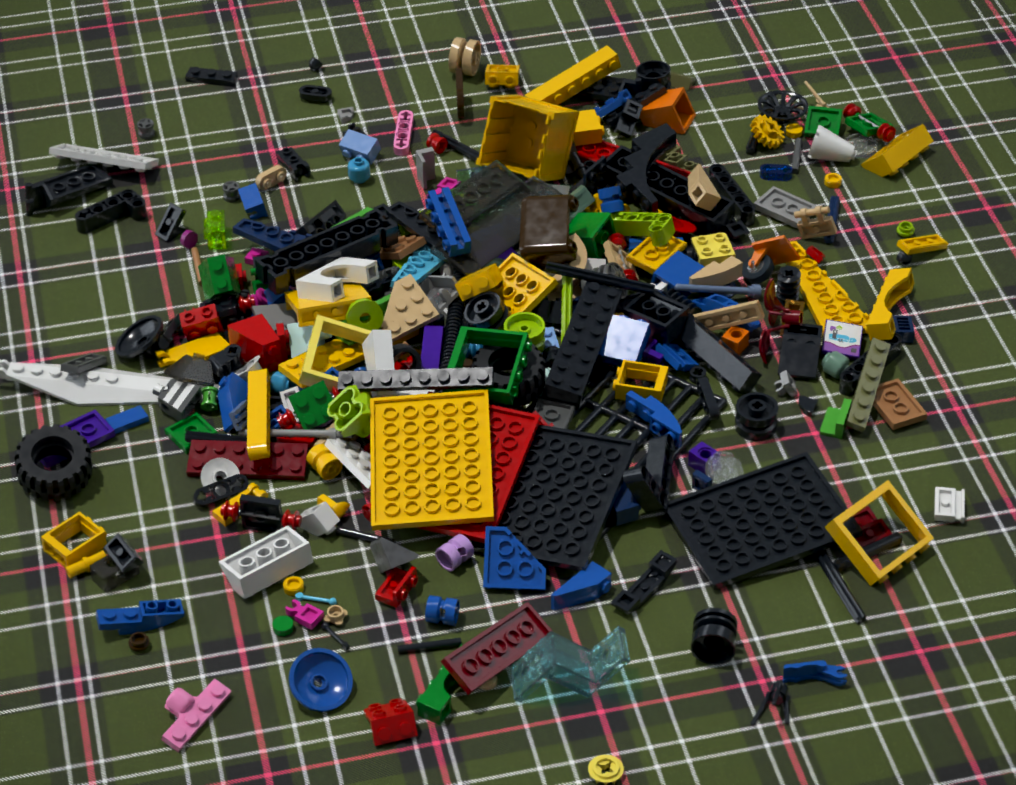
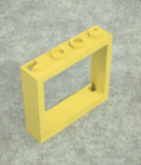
(337, 328)

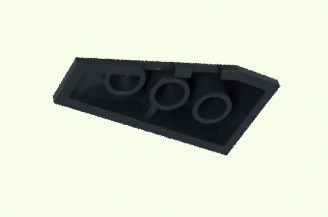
(323, 220)

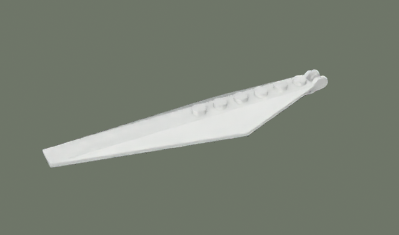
(88, 388)

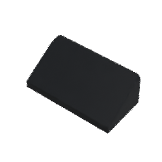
(123, 553)

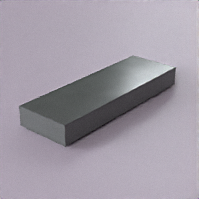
(83, 363)

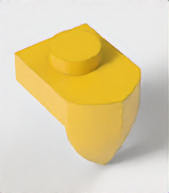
(338, 508)

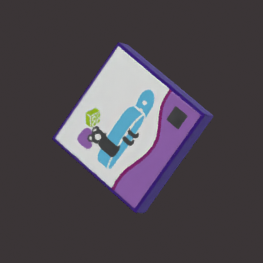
(842, 338)

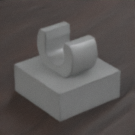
(786, 385)

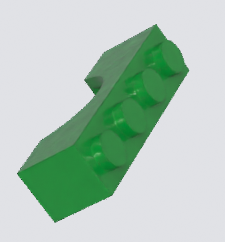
(435, 701)

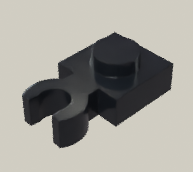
(376, 288)

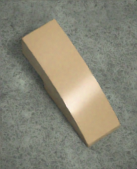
(718, 274)

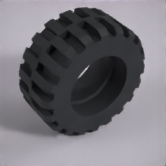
(503, 359)
(48, 442)

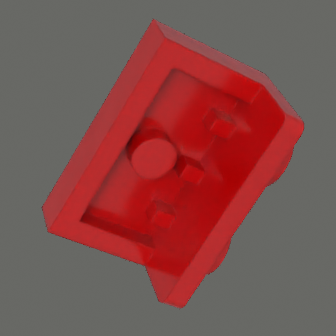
(200, 322)
(397, 586)

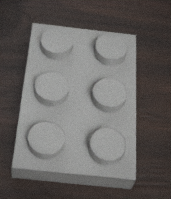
(782, 205)

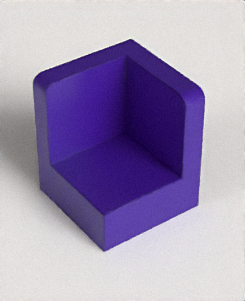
(651, 356)

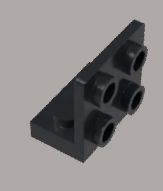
(594, 177)

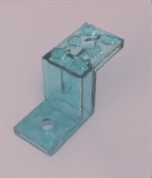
(569, 664)

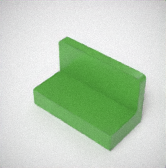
(835, 420)

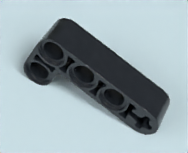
(110, 209)

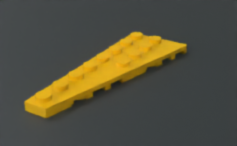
(825, 296)

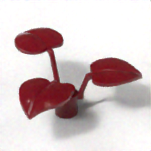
(788, 316)

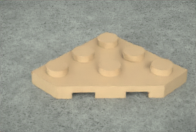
(408, 309)

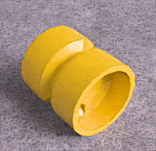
(324, 462)

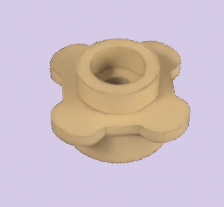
(335, 615)

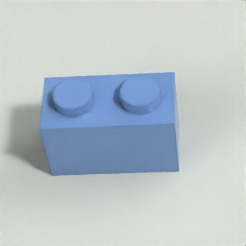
(359, 145)

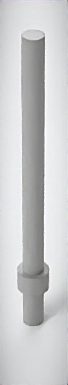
(332, 433)

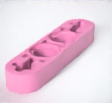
(403, 132)

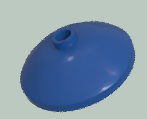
(327, 669)

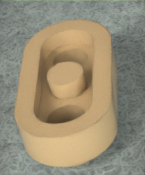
(270, 177)

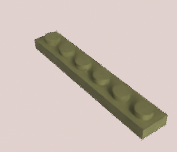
(867, 385)

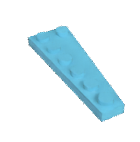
(419, 265)

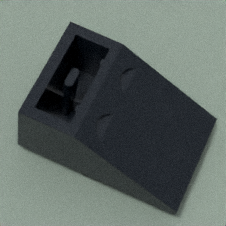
(801, 350)

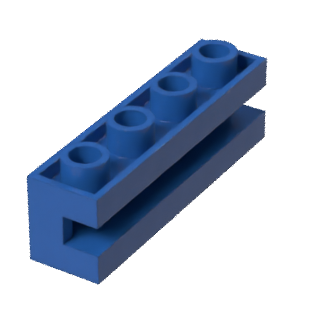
(448, 222)

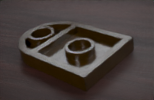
(459, 93)

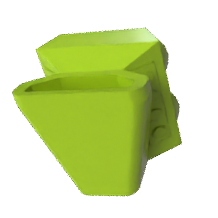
(351, 412)

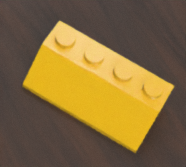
(899, 152)

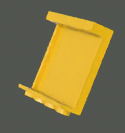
(308, 309)

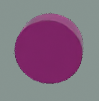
(189, 239)

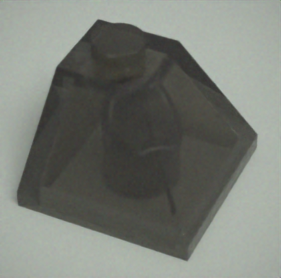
(192, 370)

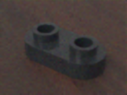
(315, 93)

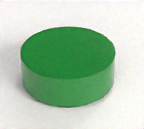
(282, 625)

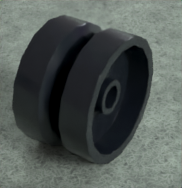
(486, 311)
(756, 416)

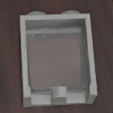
(440, 290)

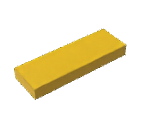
(922, 244)

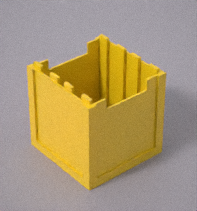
(528, 136)

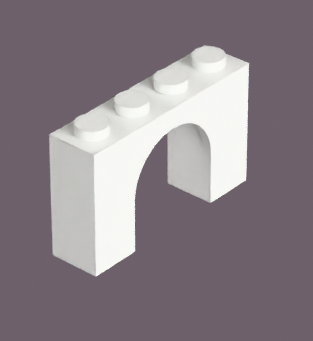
(327, 282)

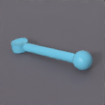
(299, 596)

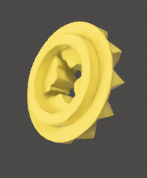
(603, 762)

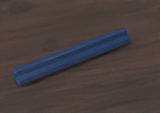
(834, 208)

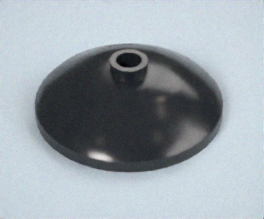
(139, 337)

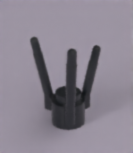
(777, 695)

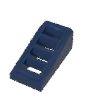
(904, 327)

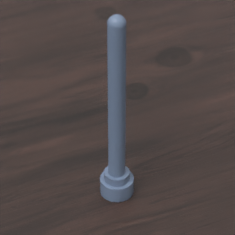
(752, 291)

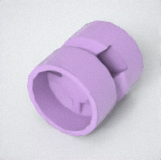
(454, 552)

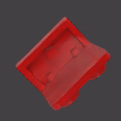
(391, 721)

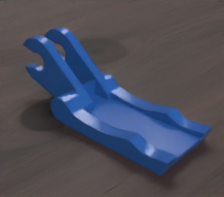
(814, 670)

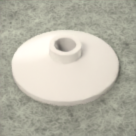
(219, 467)

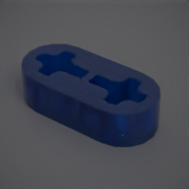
(776, 172)

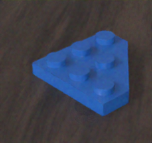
(510, 563)

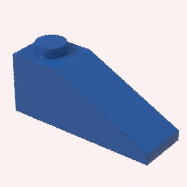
(230, 394)
(582, 587)

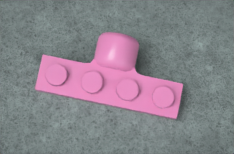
(192, 712)

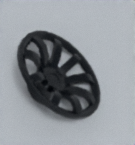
(782, 112)

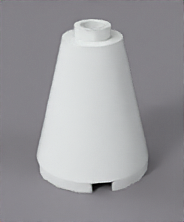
(831, 147)

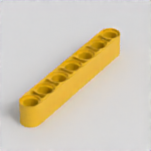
(258, 414)

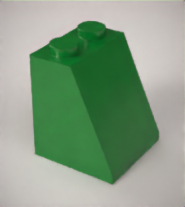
(593, 230)
(219, 277)

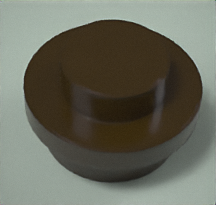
(138, 641)

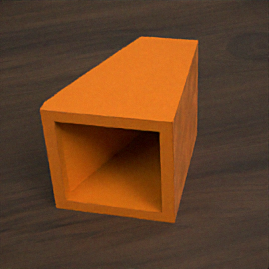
(669, 108)

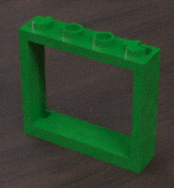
(493, 337)

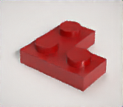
(284, 338)

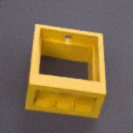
(640, 371)
(54, 538)

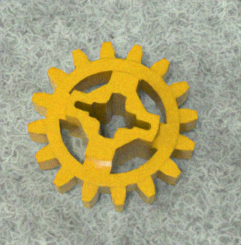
(767, 131)

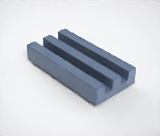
(243, 405)

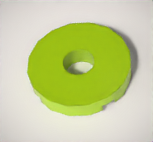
(362, 306)

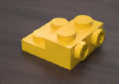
(502, 75)

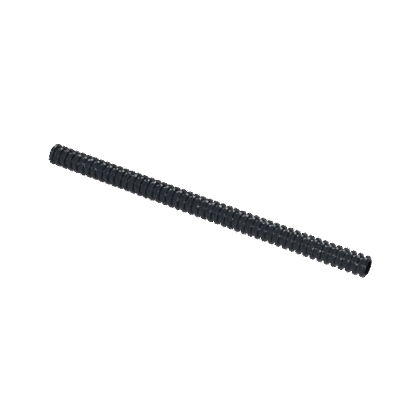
(453, 324)

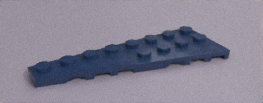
(273, 236)

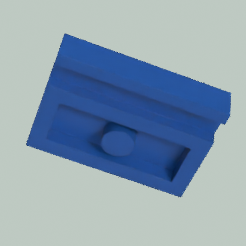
(676, 356)

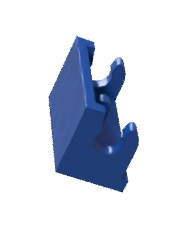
(252, 201)

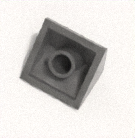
(390, 555)

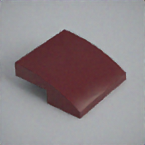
(873, 528)

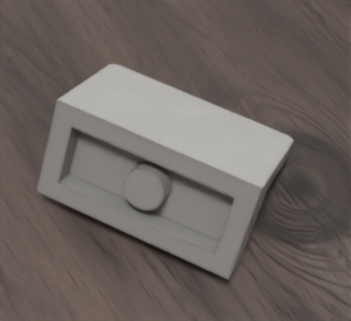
(425, 165)

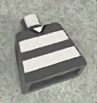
(177, 398)

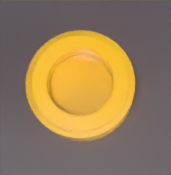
(794, 130)
(833, 180)
(293, 585)

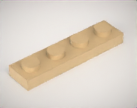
(731, 315)

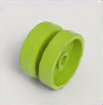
(529, 323)

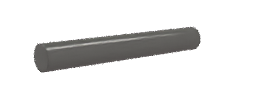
(796, 155)

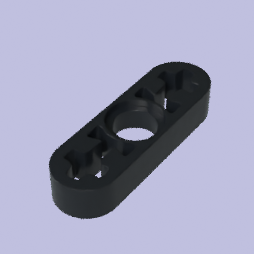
(707, 398)
(235, 490)

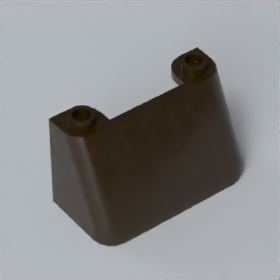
(546, 229)

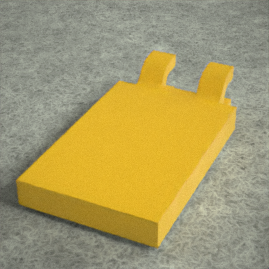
(205, 345)

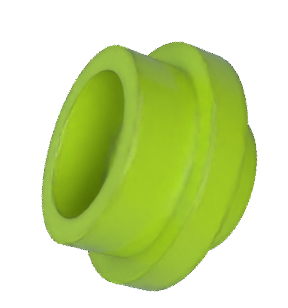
(905, 229)

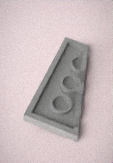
(276, 314)

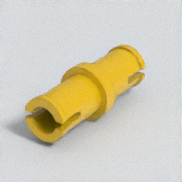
(83, 565)

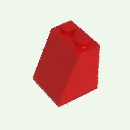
(256, 338)

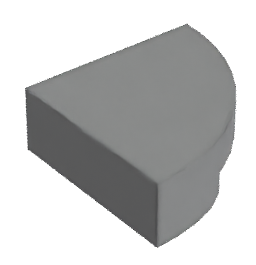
(345, 114)

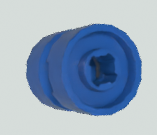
(611, 199)
(435, 607)

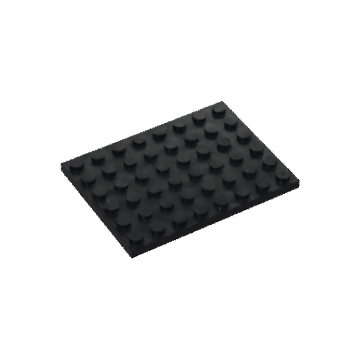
(565, 494)
(758, 520)

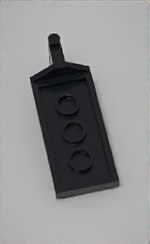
(610, 87)
(65, 187)

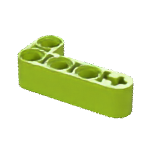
(654, 225)

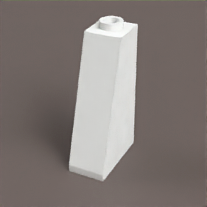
(379, 356)

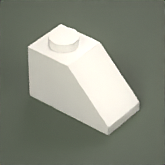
(319, 519)

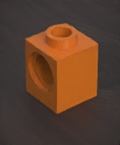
(736, 338)

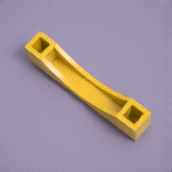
(896, 286)

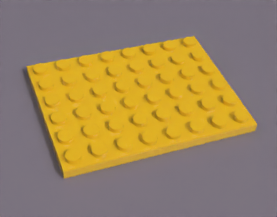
(431, 460)

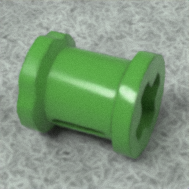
(206, 395)

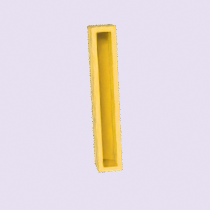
(577, 77)

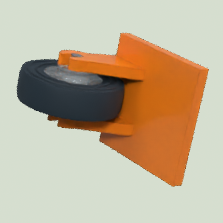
(765, 256)

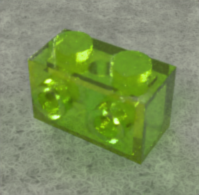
(215, 229)

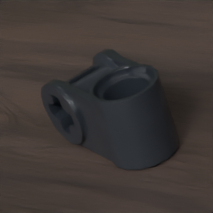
(225, 362)

